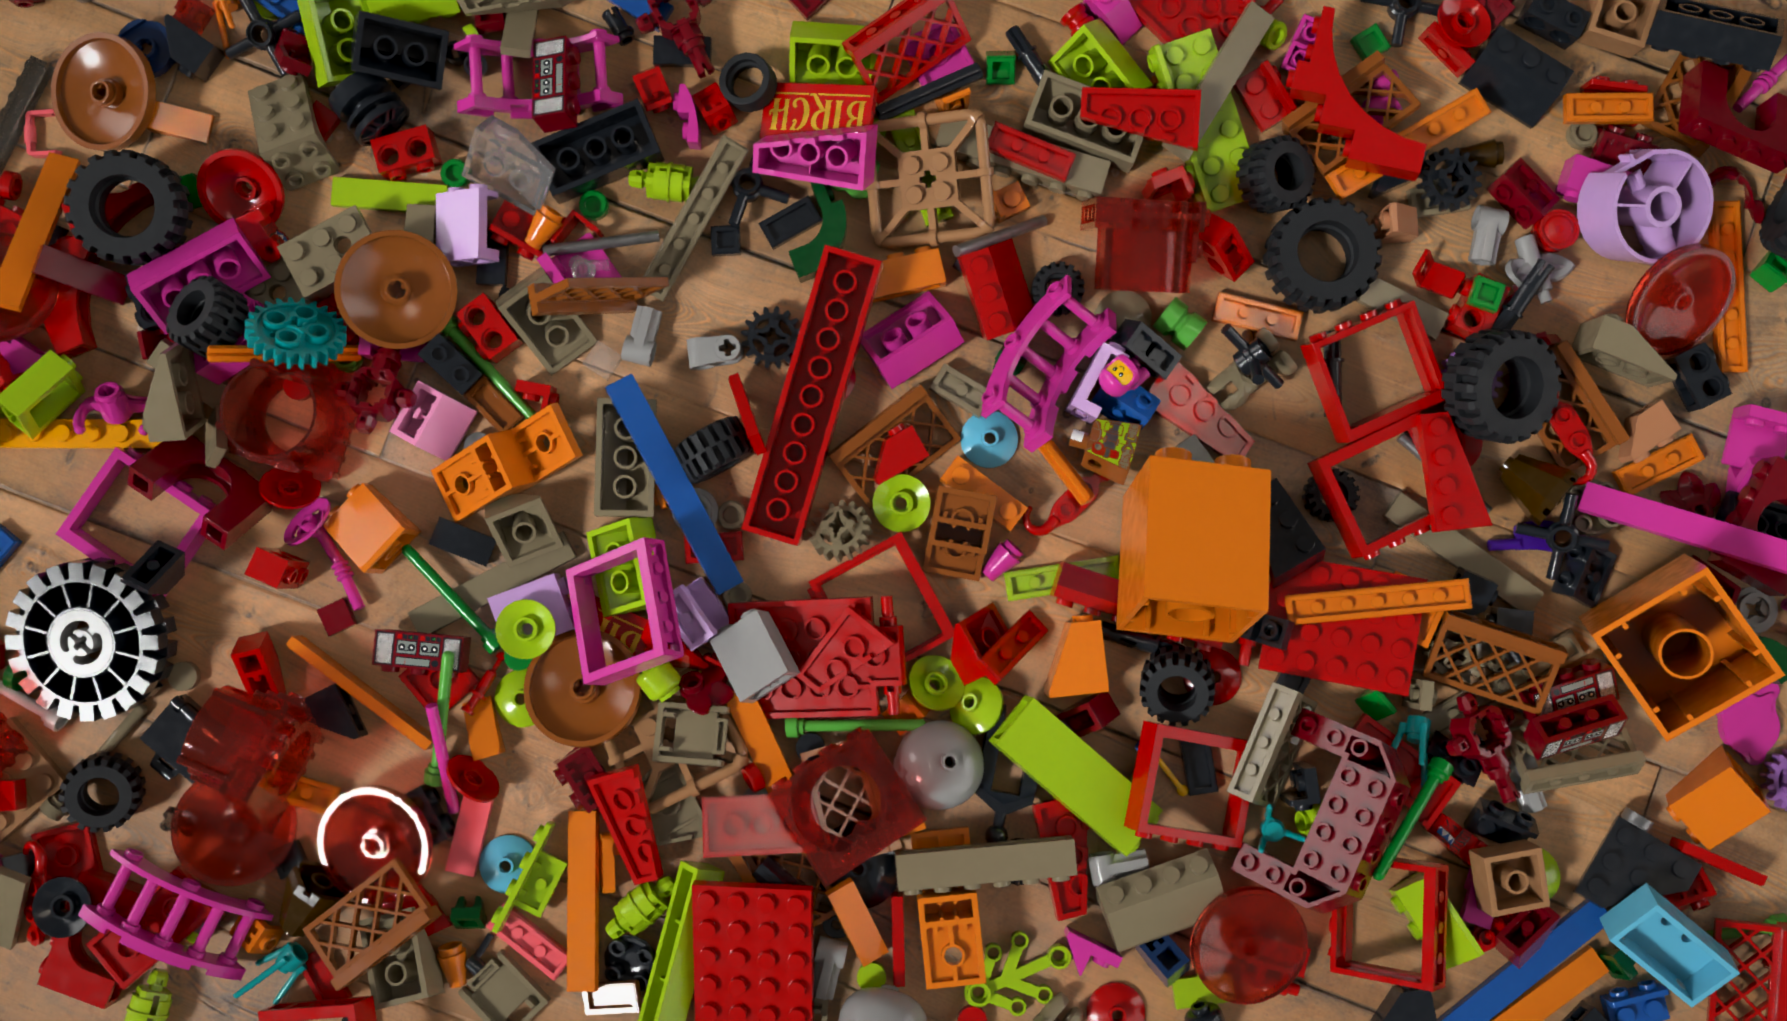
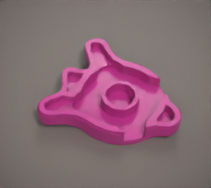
(1751, 724)

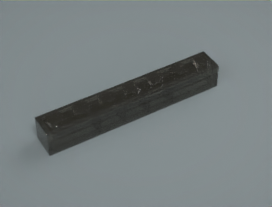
(20, 100)

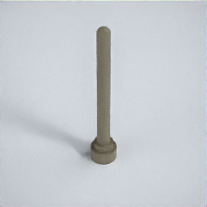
(51, 806)

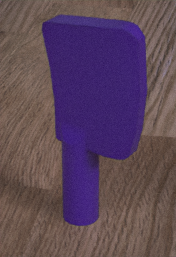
(1521, 542)

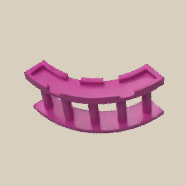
(481, 105)
(1041, 421)
(161, 945)

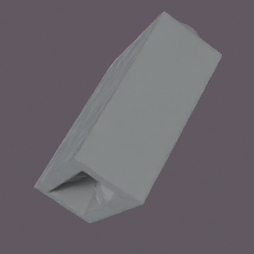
(754, 655)

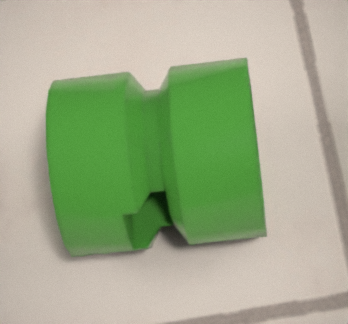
(1180, 323)

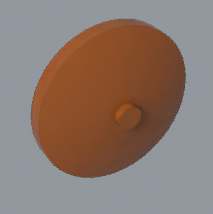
(103, 91)
(395, 289)
(574, 711)

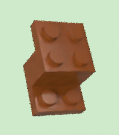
(959, 533)

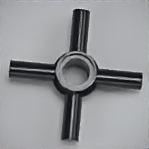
(1401, 15)
(254, 29)
(747, 196)
(1252, 356)
(1559, 549)

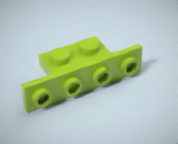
(536, 882)

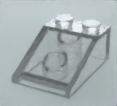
(508, 165)

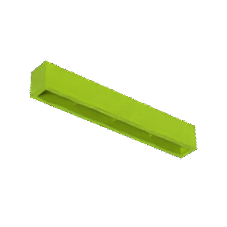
(672, 972)

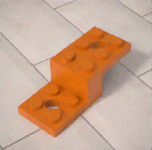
(506, 462)
(949, 922)

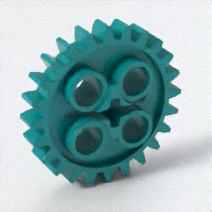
(295, 333)

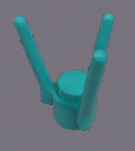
(1417, 731)
(1274, 830)
(289, 959)

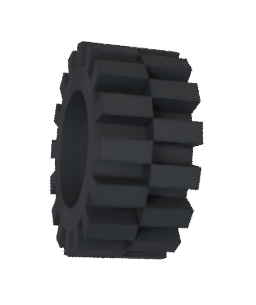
(1057, 271)
(1314, 501)

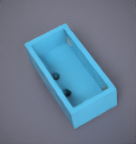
(1687, 963)

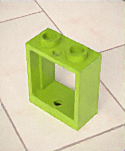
(42, 393)

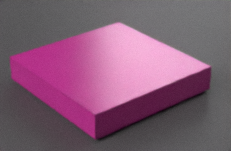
(952, 63)

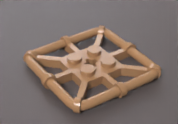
(943, 191)
(645, 730)

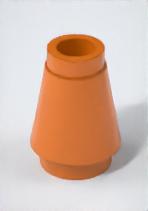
(543, 226)
(452, 961)

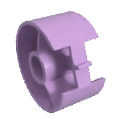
(1664, 206)

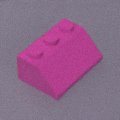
(911, 339)

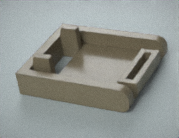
(695, 736)
(502, 989)

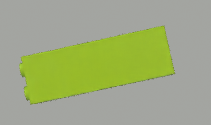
(1070, 772)

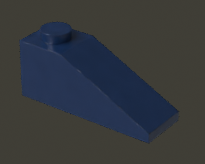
(1165, 959)

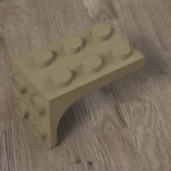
(289, 132)

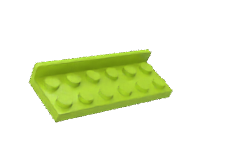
(1214, 166)

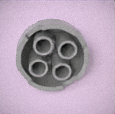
(923, 767)
(881, 1004)

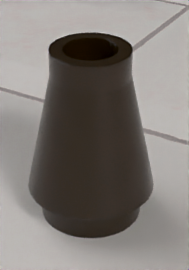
(1486, 153)

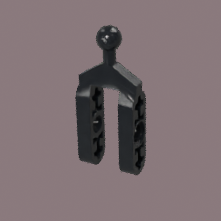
(1001, 801)

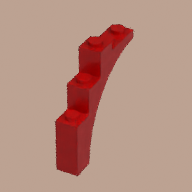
(1371, 144)
(71, 318)

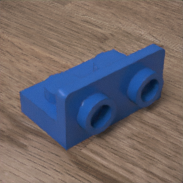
(1132, 407)
(1637, 1003)

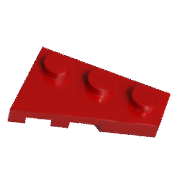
(843, 649)

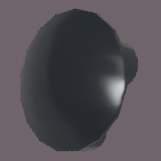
(629, 960)

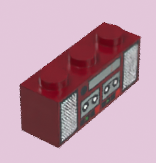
(555, 84)
(419, 651)
(1574, 686)
(1575, 726)

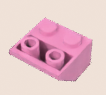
(435, 422)

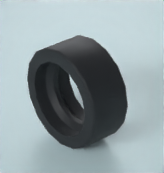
(732, 70)

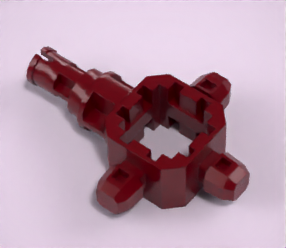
(685, 32)
(383, 371)
(1491, 754)

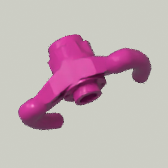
(113, 405)

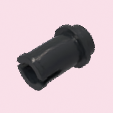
(618, 26)

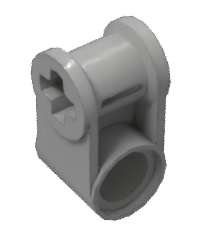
(709, 353)

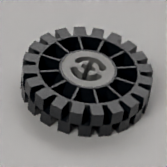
(121, 624)

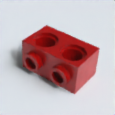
(405, 145)
(1225, 248)
(1481, 318)
(492, 325)
(277, 568)

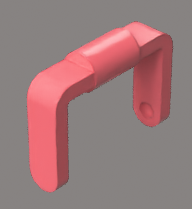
(30, 132)

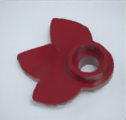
(1692, 495)
(705, 689)

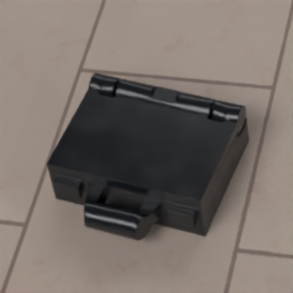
(168, 736)

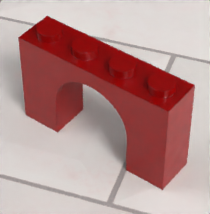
(68, 965)

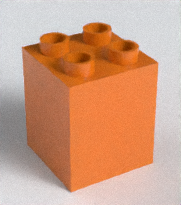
(1195, 547)
(1681, 645)

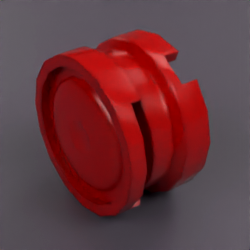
(1556, 230)

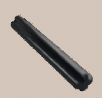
(929, 92)

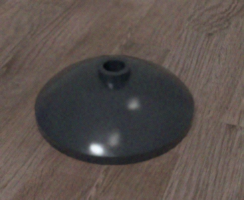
(878, 877)

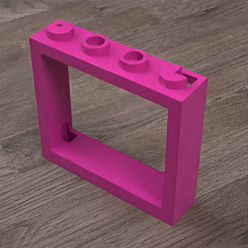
(71, 528)
(659, 605)

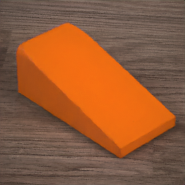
(954, 101)
(181, 122)
(484, 731)

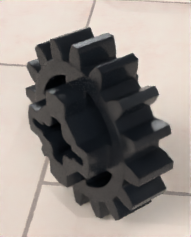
(1445, 182)
(758, 335)

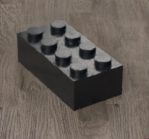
(1716, 33)
(599, 150)

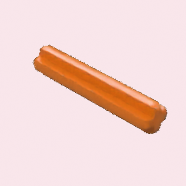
(1066, 472)

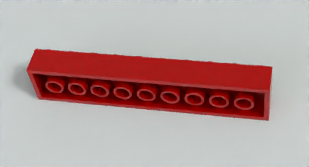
(812, 395)

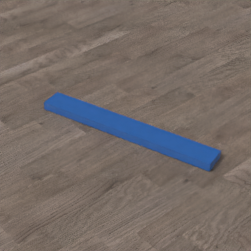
(674, 484)
(1511, 982)

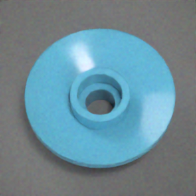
(980, 451)
(503, 848)

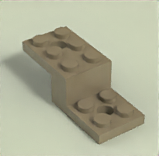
(311, 259)

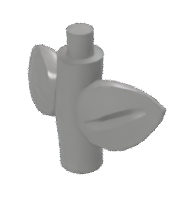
(1528, 255)

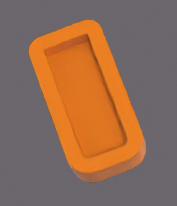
(607, 850)

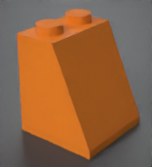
(370, 528)
(1078, 660)
(1716, 800)

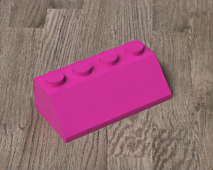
(216, 253)

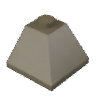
(522, 527)

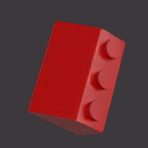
(996, 288)

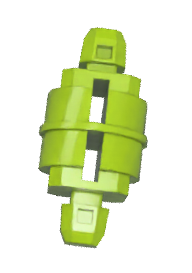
(665, 181)
(640, 907)
(152, 1000)

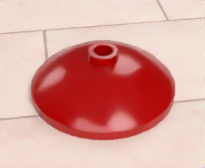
(224, 187)

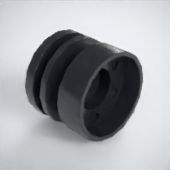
(368, 107)

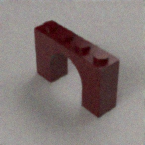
(1709, 119)
(186, 459)
(1765, 487)

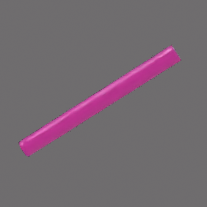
(442, 756)

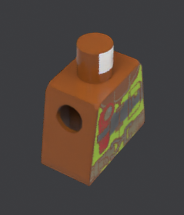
(1108, 448)

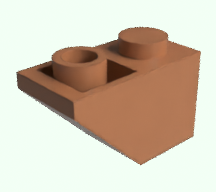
(1396, 223)
(1647, 428)

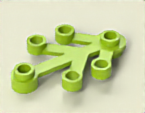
(1013, 975)

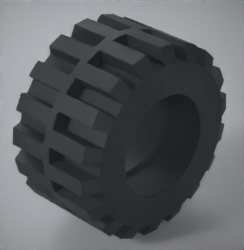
(1293, 170)
(206, 315)
(713, 449)
(1173, 706)
(93, 814)

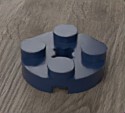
(154, 34)

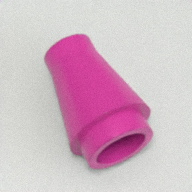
(1003, 559)

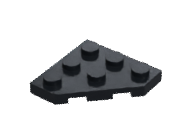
(1628, 861)

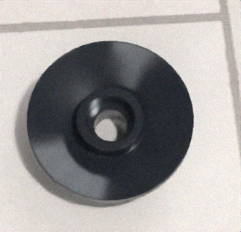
(50, 909)

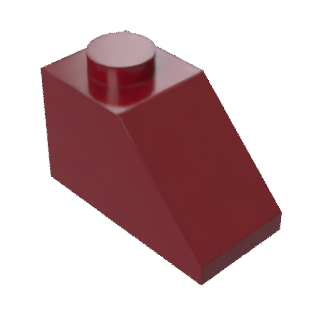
(1089, 714)
(1526, 934)

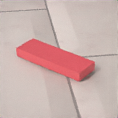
(469, 837)
(533, 944)

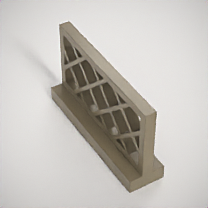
(1262, 750)
(1575, 772)

